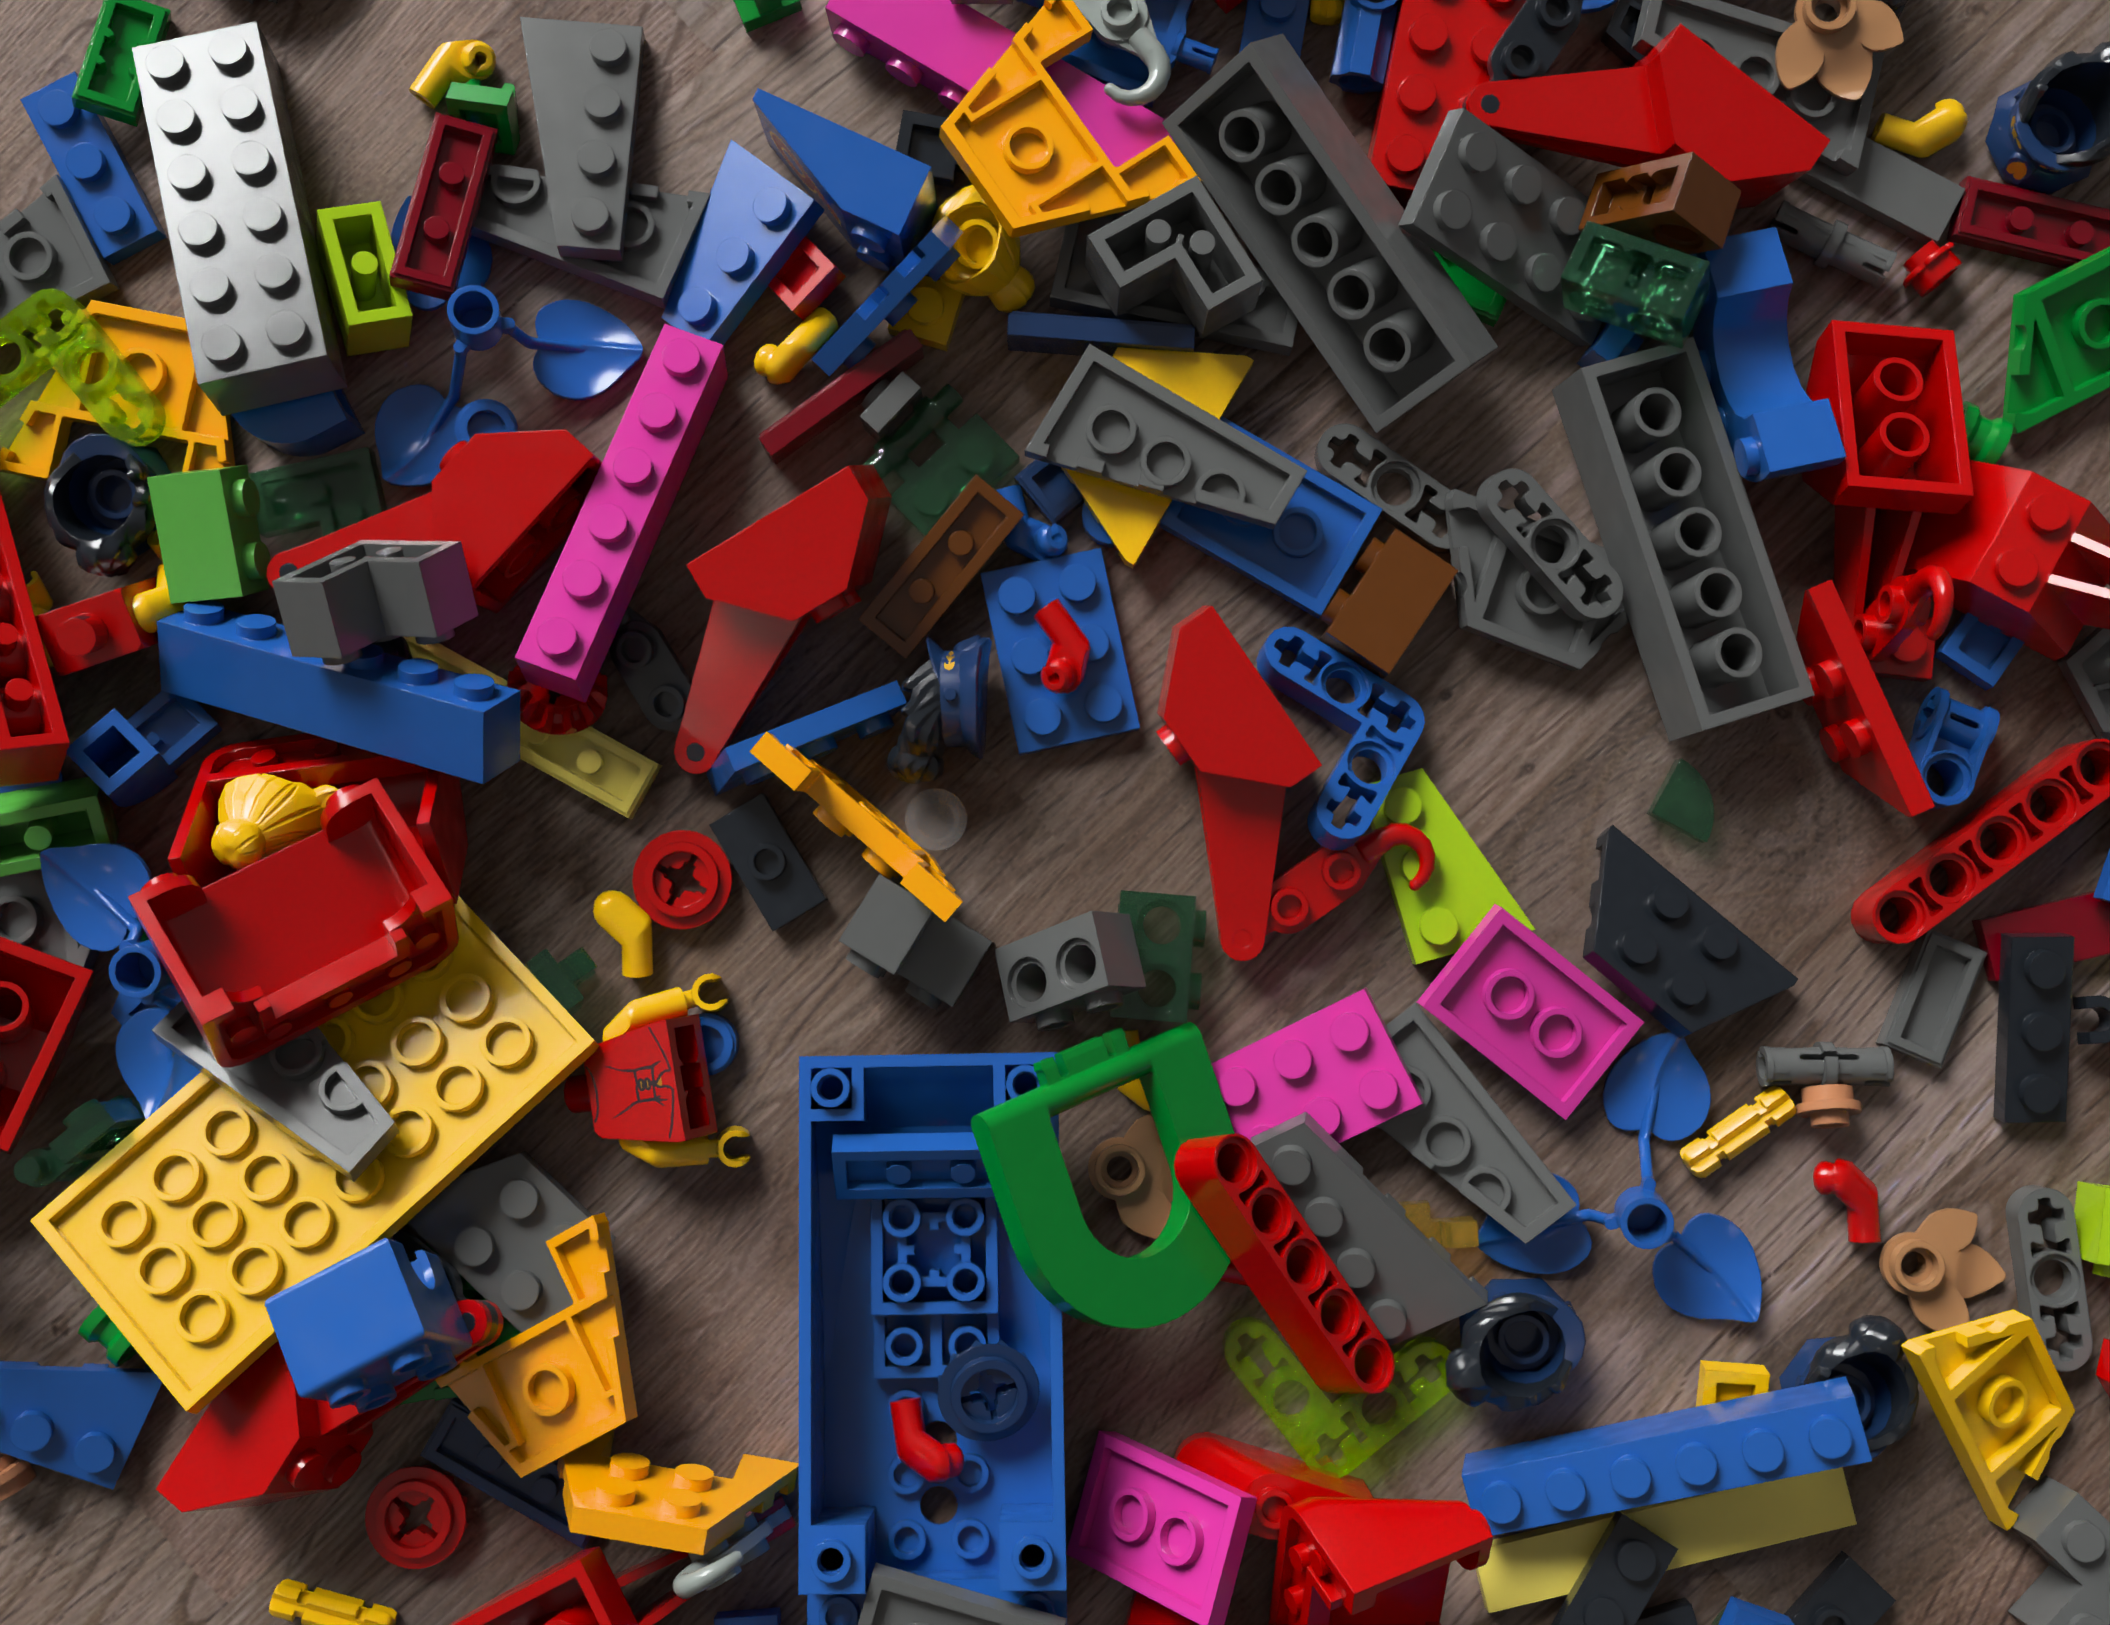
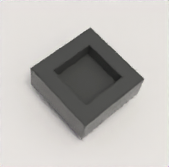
(889, 405)

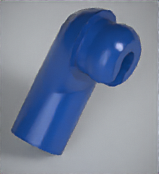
(1031, 536)

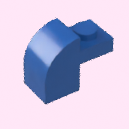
(305, 424)
(140, 754)

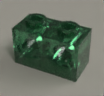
(1635, 284)
(1170, 957)

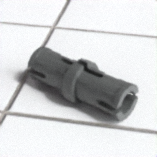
(1832, 245)
(1824, 1065)

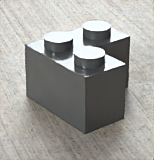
(1180, 246)
(374, 596)
(908, 939)
(2076, 1547)

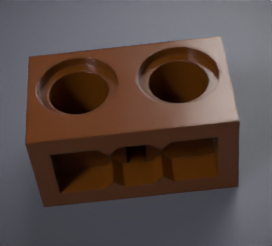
(1666, 202)

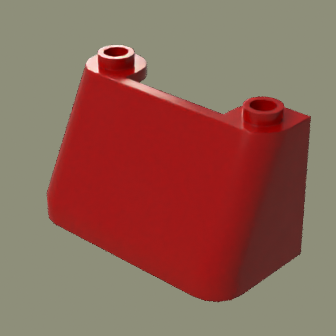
(301, 928)
(1372, 1559)

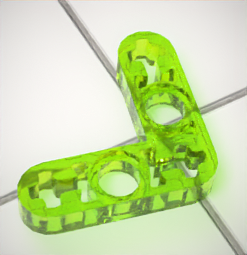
(66, 352)
(1319, 1413)

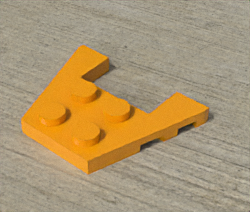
(1032, 149)
(162, 356)
(850, 813)
(562, 1376)
(665, 1506)

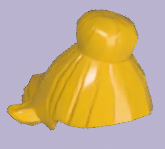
(988, 255)
(265, 816)

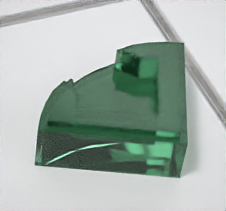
(1685, 802)

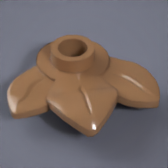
(1837, 50)
(1147, 1191)
(1946, 1267)

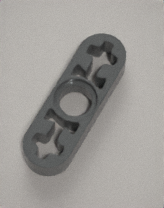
(1391, 462)
(1534, 499)
(2062, 1230)

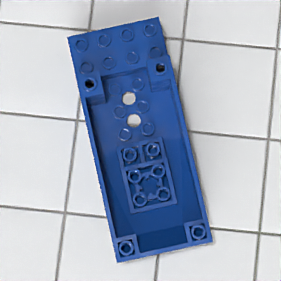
(879, 1315)

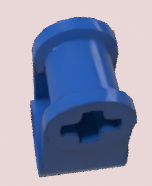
(1953, 742)

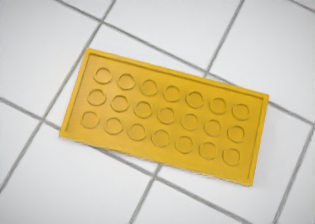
(224, 1209)

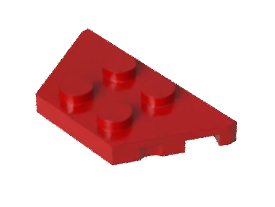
(1852, 707)

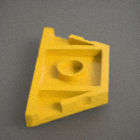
(1200, 378)
(1994, 1402)

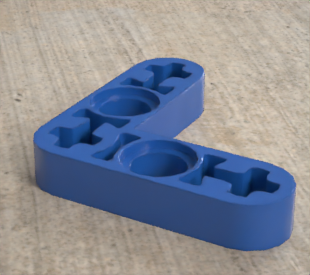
(1369, 733)

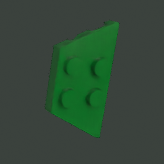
(2059, 342)

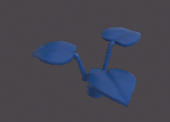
(576, 358)
(91, 901)
(1708, 1266)

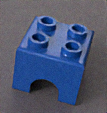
(369, 1326)

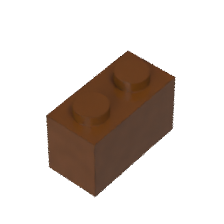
(1387, 604)

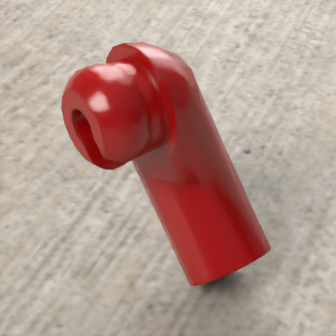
(1068, 651)
(1856, 1193)
(919, 1450)

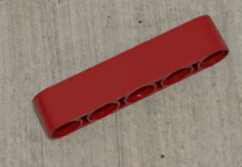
(1959, 848)
(1284, 1264)

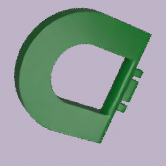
(1042, 1205)

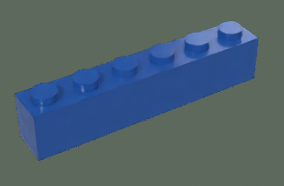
(373, 703)
(1667, 1456)

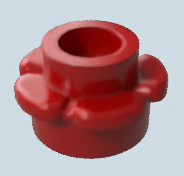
(1930, 267)

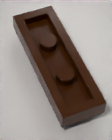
(941, 566)

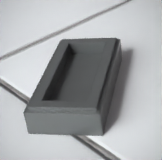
(1931, 998)

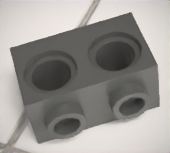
(1070, 969)

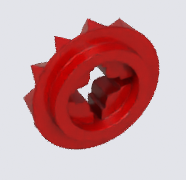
(564, 716)
(655, 889)
(387, 1516)

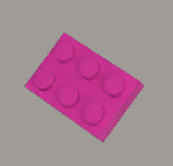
(1530, 1011)
(1329, 1064)
(1162, 1528)

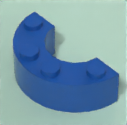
(1751, 367)

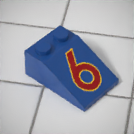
(867, 189)

